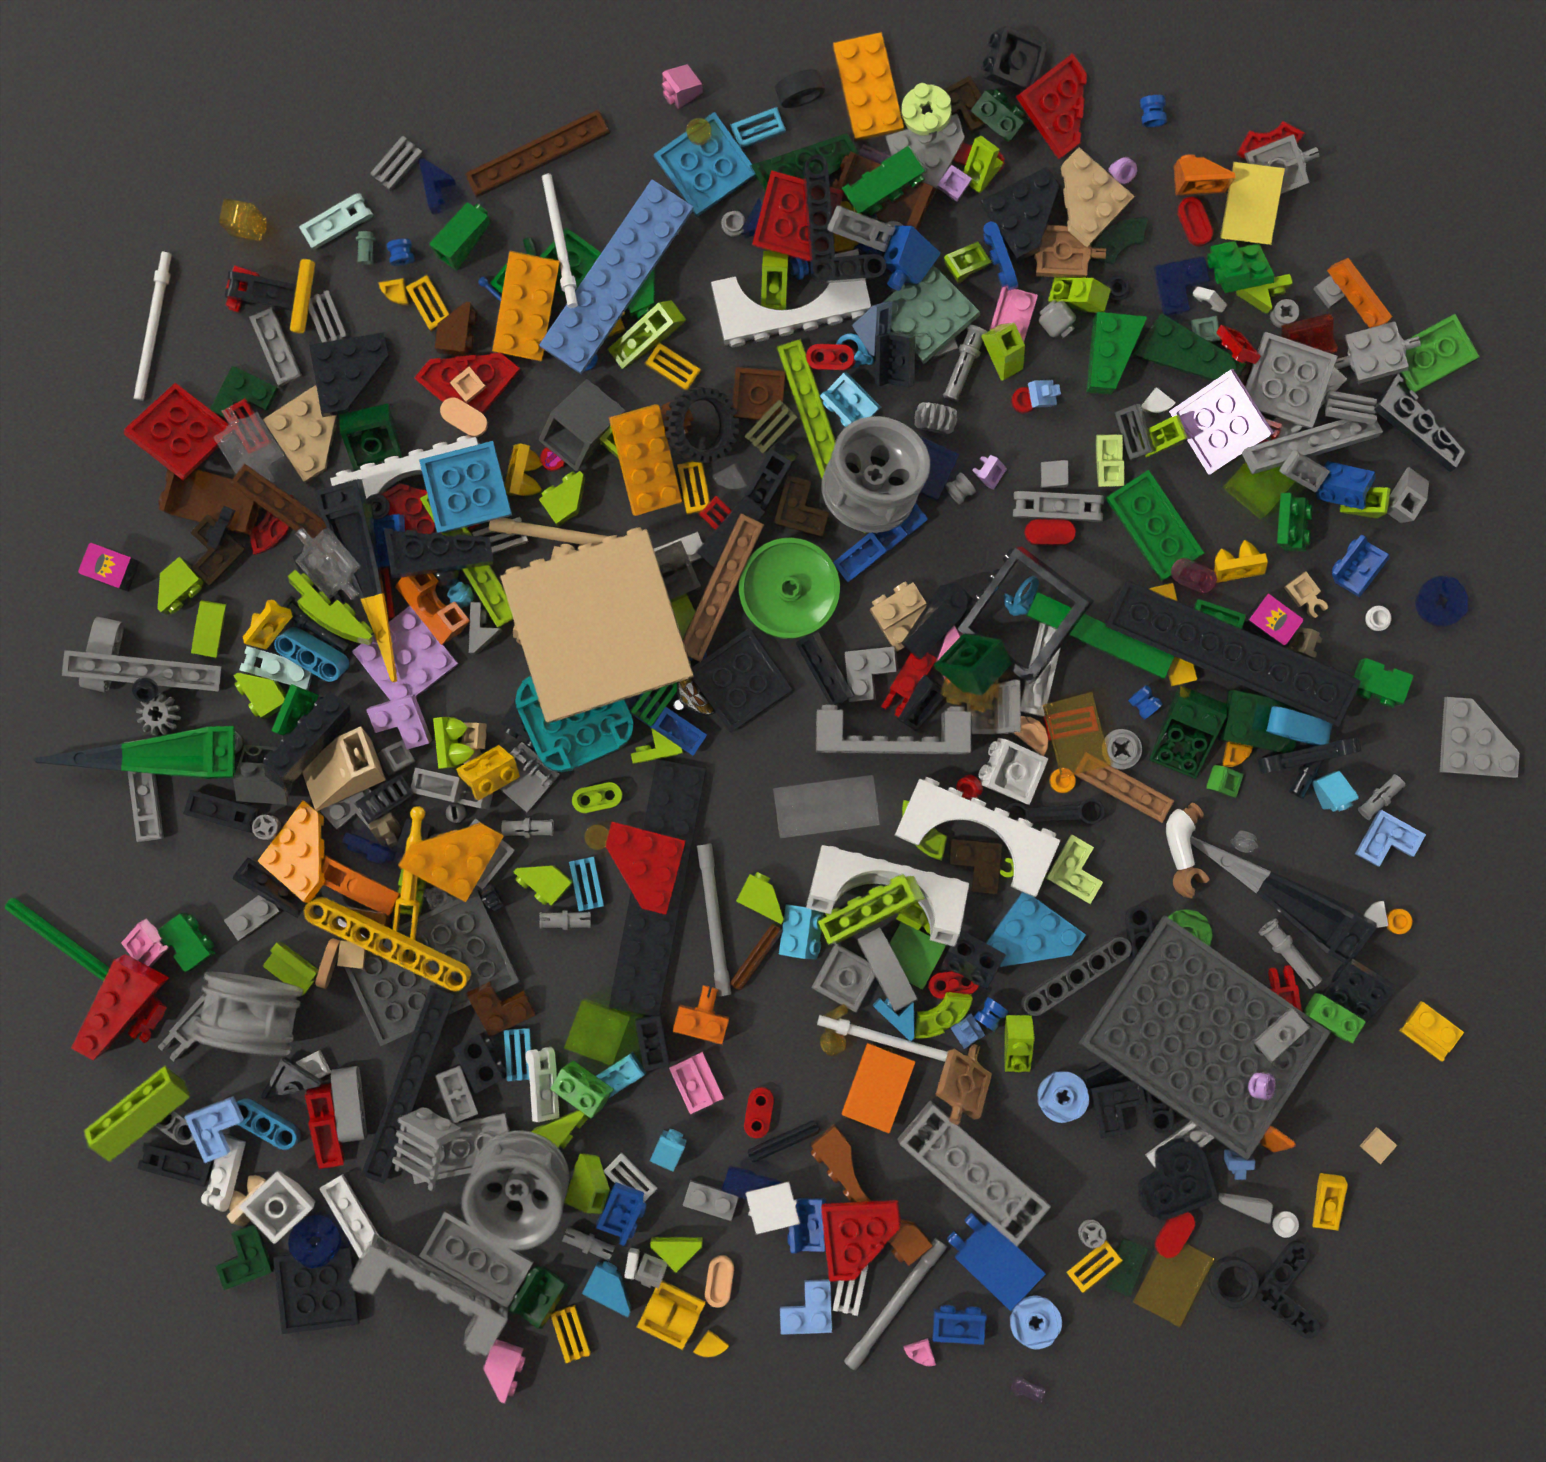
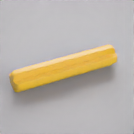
(302, 296)

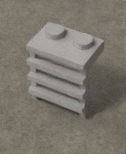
(1005, 715)
(427, 1133)

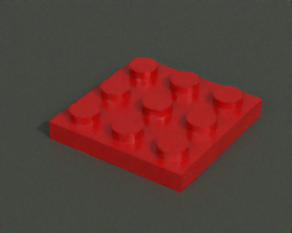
(784, 218)
(177, 431)

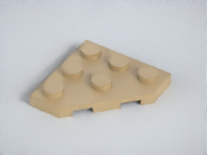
(1091, 197)
(303, 433)

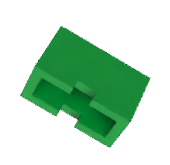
(1385, 685)
(187, 940)

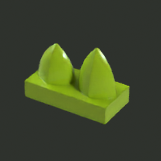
(449, 751)

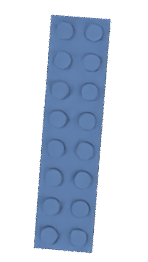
(617, 276)

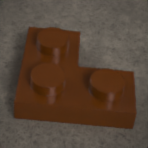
(498, 1014)

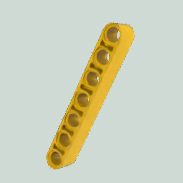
(375, 943)

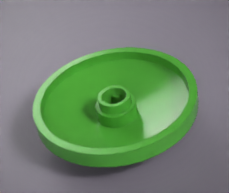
(789, 588)

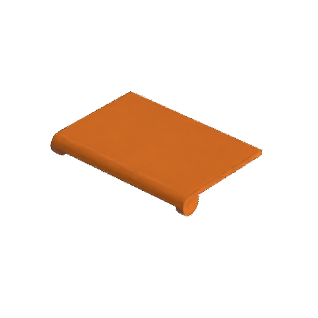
(878, 1088)

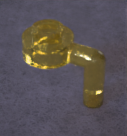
(830, 1041)

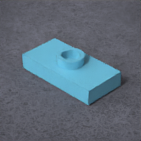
(622, 1073)

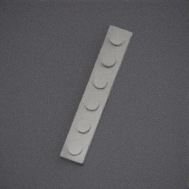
(1309, 443)
(131, 668)

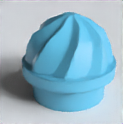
(461, 594)

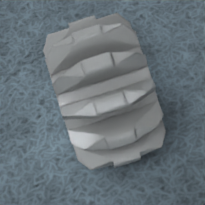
(935, 418)
(158, 724)

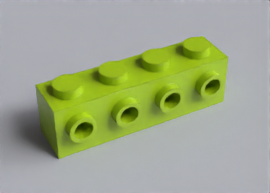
(872, 909)
(137, 1114)

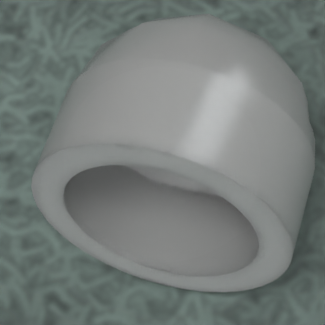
(461, 812)

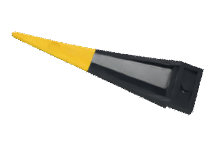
(351, 521)

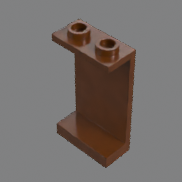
(907, 210)
(207, 494)

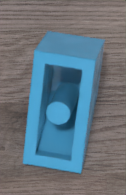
(608, 1288)

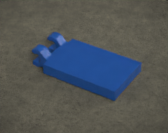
(996, 1262)

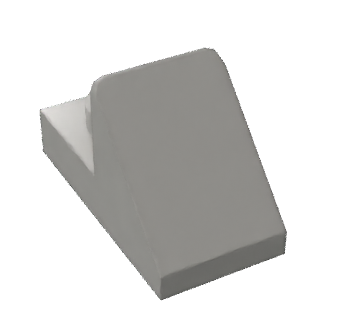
(479, 636)

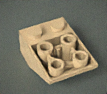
(343, 769)

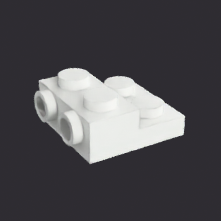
(1012, 770)

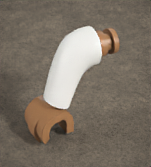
(1178, 832)

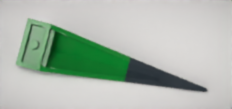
(192, 753)

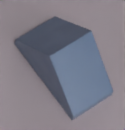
(874, 323)

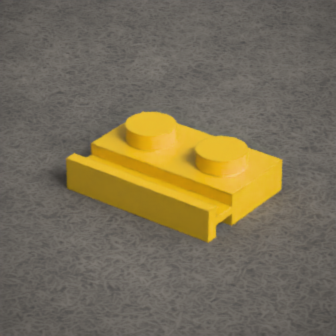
(1431, 1031)

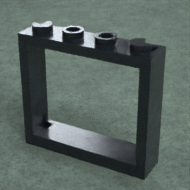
(1082, 604)

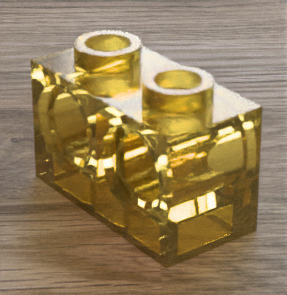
(242, 220)

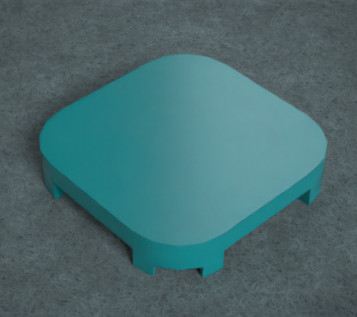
(575, 739)

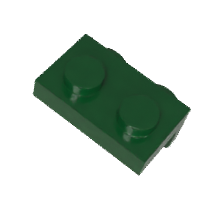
(1000, 114)
(539, 1296)

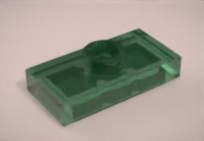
(1125, 1274)

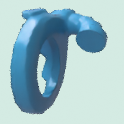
(862, 355)
(1021, 604)

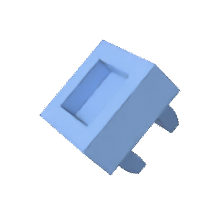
(1043, 393)

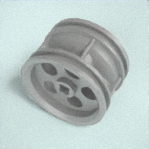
(867, 498)
(247, 1013)
(532, 1165)

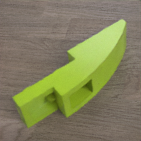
(335, 618)

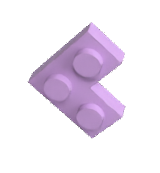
(402, 714)

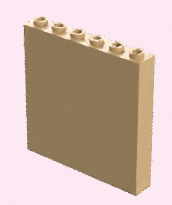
(596, 625)

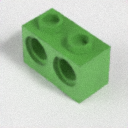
(1334, 1017)
(581, 1089)

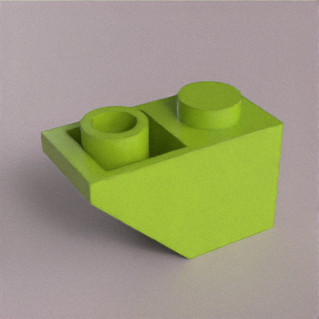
(1080, 293)
(1005, 349)
(565, 499)
(176, 585)
(264, 694)
(545, 880)
(1018, 1043)
(588, 1185)

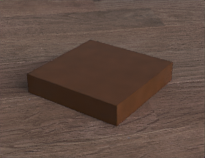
(757, 392)

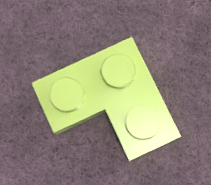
(1068, 870)

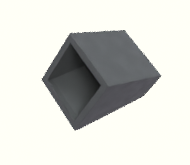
(578, 424)

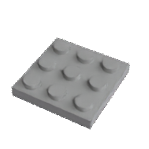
(1289, 379)

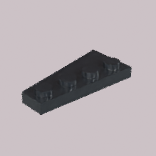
(1408, 416)
(422, 554)

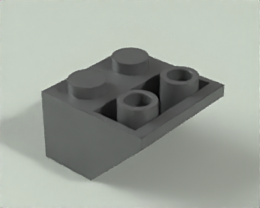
(250, 778)

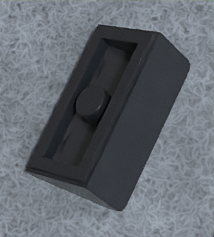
(1099, 1074)

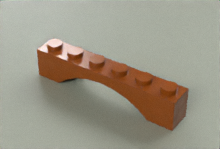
(835, 1152)

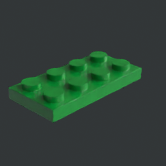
(1154, 524)

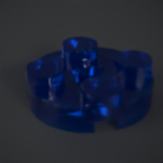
(1448, 588)
(304, 1231)

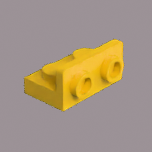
(489, 772)

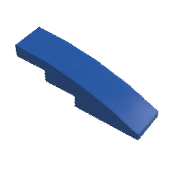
(876, 545)
(671, 726)

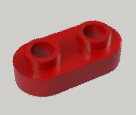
(832, 357)
(952, 982)
(758, 1112)

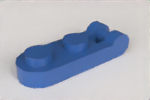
(1000, 256)

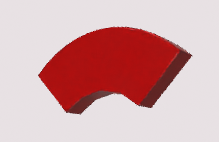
(1255, 140)
(268, 533)

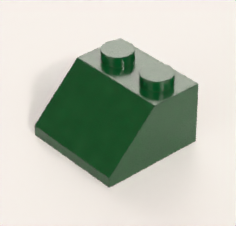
(369, 435)
(974, 663)

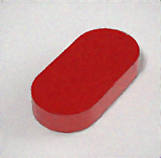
(1195, 221)
(1049, 532)
(1174, 1235)

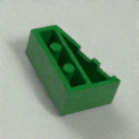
(886, 182)
(1110, 349)

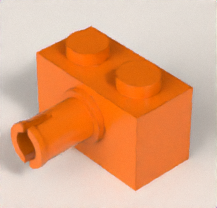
(702, 1020)

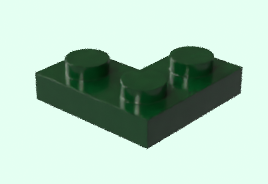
(243, 385)
(252, 1259)

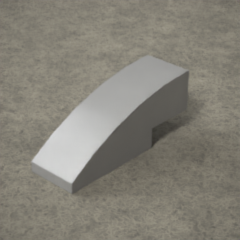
(446, 788)
(887, 969)

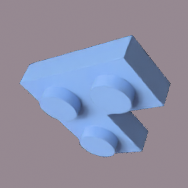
(1388, 832)
(207, 1127)
(814, 1316)

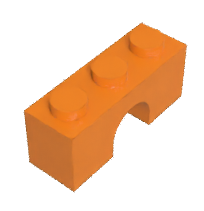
(442, 620)

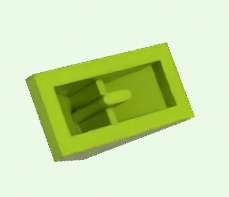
(1167, 434)
(1376, 503)
(676, 1250)

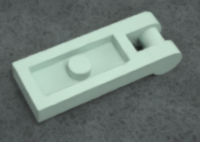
(335, 221)
(276, 668)

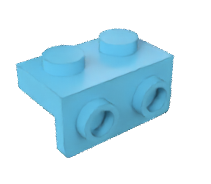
(849, 400)
(801, 932)

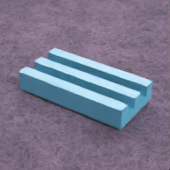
(760, 137)
(582, 862)
(509, 1067)

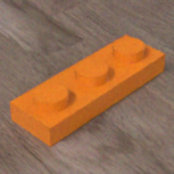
(1359, 293)

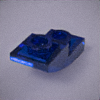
(740, 1181)

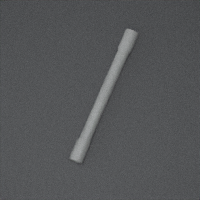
(707, 865)
(863, 1347)

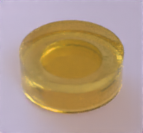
(699, 131)

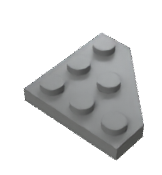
(933, 150)
(1474, 743)

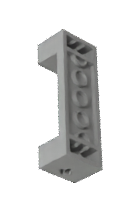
(954, 736)
(973, 1173)
(488, 1314)

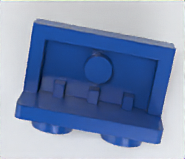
(1345, 485)
(1359, 566)
(622, 1211)
(809, 1233)
(959, 1325)

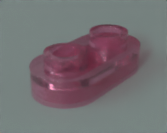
(1191, 575)

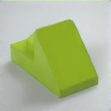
(982, 163)
(966, 261)
(1260, 296)
(663, 749)

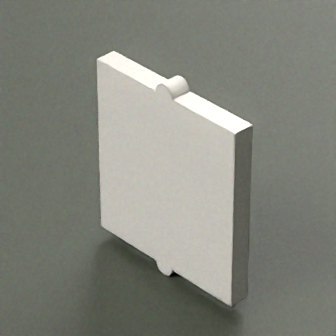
(772, 1207)

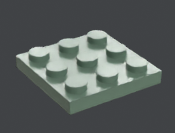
(931, 312)

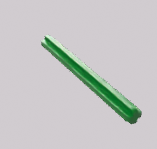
(57, 938)

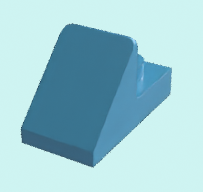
(903, 1021)

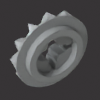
(1133, 748)

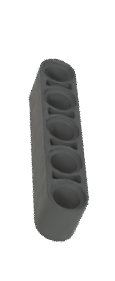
(1088, 975)

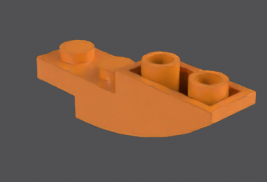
(358, 886)

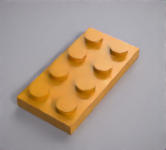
(868, 86)
(525, 305)
(645, 459)

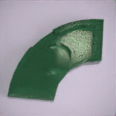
(1121, 236)

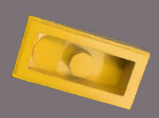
(1329, 1201)

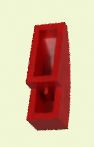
(323, 1126)

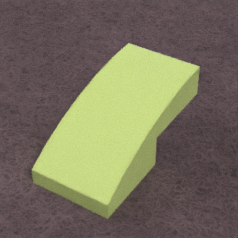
(1109, 460)

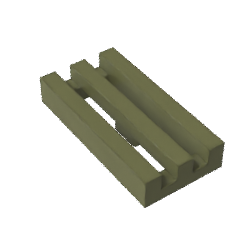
(756, 441)

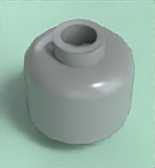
(1057, 319)

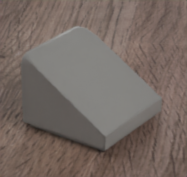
(1054, 474)
(395, 757)

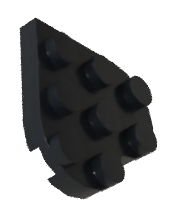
(1180, 1180)

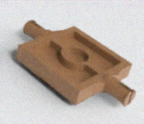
(1064, 254)
(964, 1084)

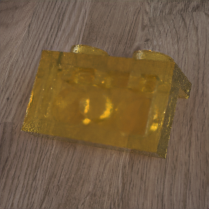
(978, 702)

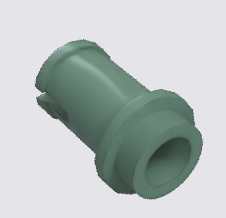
(365, 247)

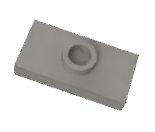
(1304, 470)
(1281, 1034)

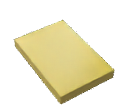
(1252, 203)

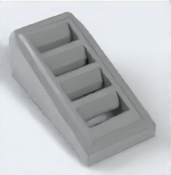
(1254, 1207)

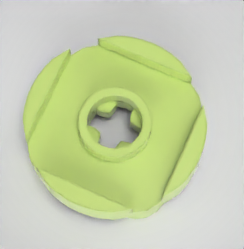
(930, 122)

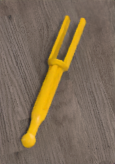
(410, 881)

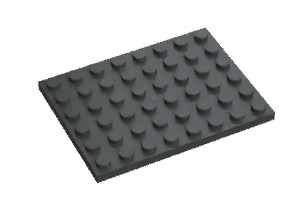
(1187, 1035)

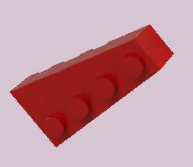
(118, 1002)

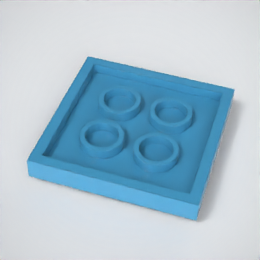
(705, 171)
(465, 487)

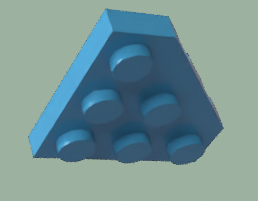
(1033, 933)

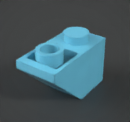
(1334, 791)
(668, 1149)

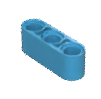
(300, 654)
(1298, 726)
(277, 1123)

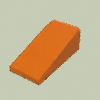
(1275, 1140)

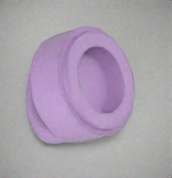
(1123, 170)
(1264, 1087)

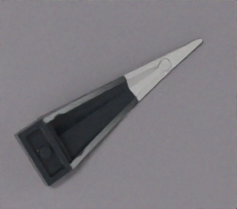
(1324, 920)

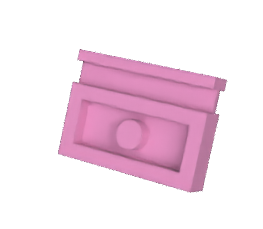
(1014, 307)
(144, 943)
(696, 1082)

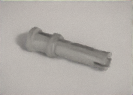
(969, 351)
(1283, 944)

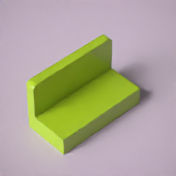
(291, 967)

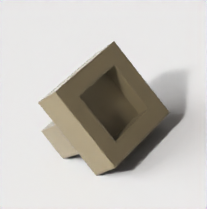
(1304, 641)
(386, 830)

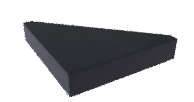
(289, 1079)

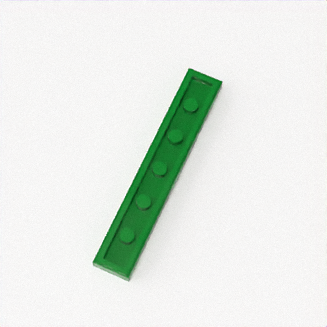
(1103, 638)

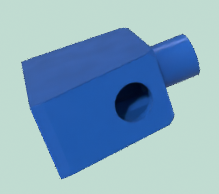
(908, 256)

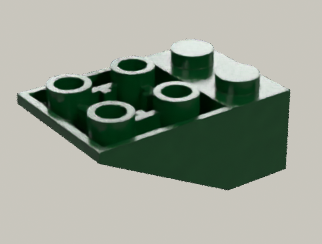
(1188, 731)

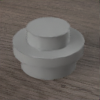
(733, 223)

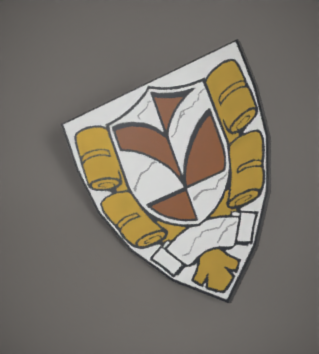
(691, 698)

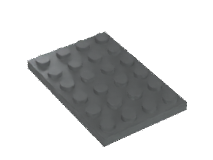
(457, 929)

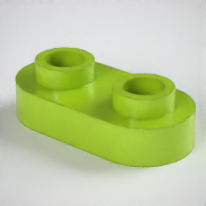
(597, 797)

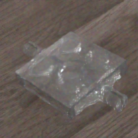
(249, 443)
(327, 563)

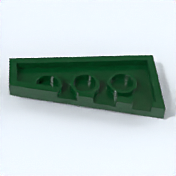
(792, 162)
(1182, 349)

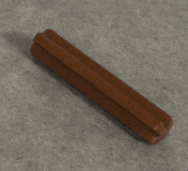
(756, 957)

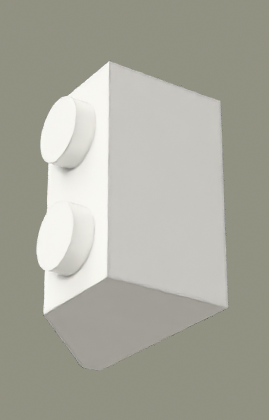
(277, 1205)

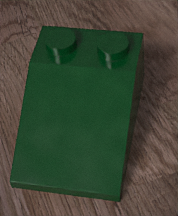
(1248, 722)

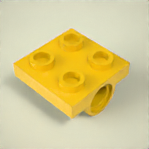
(671, 1314)

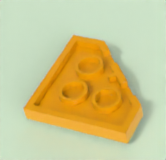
(297, 853)
(453, 858)

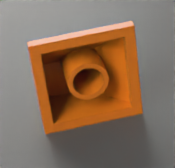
(1201, 176)

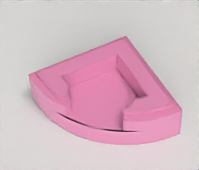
(920, 1352)

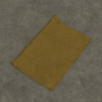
(1076, 735)
(1174, 1284)

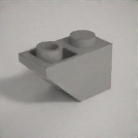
(1408, 496)

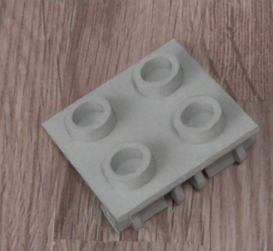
(533, 778)

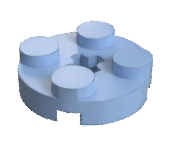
(1056, 1083)
(1048, 1329)

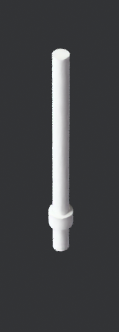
(161, 278)
(567, 281)
(844, 1027)

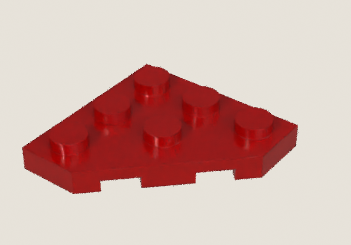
(1057, 104)
(493, 370)
(407, 502)
(647, 863)
(856, 1234)

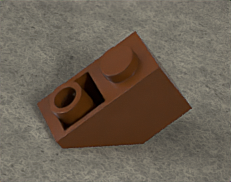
(454, 331)

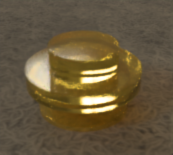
(596, 837)

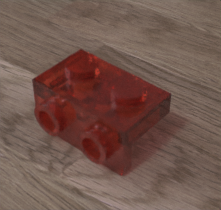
(1313, 332)

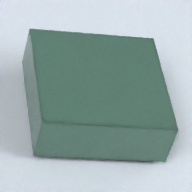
(1206, 328)

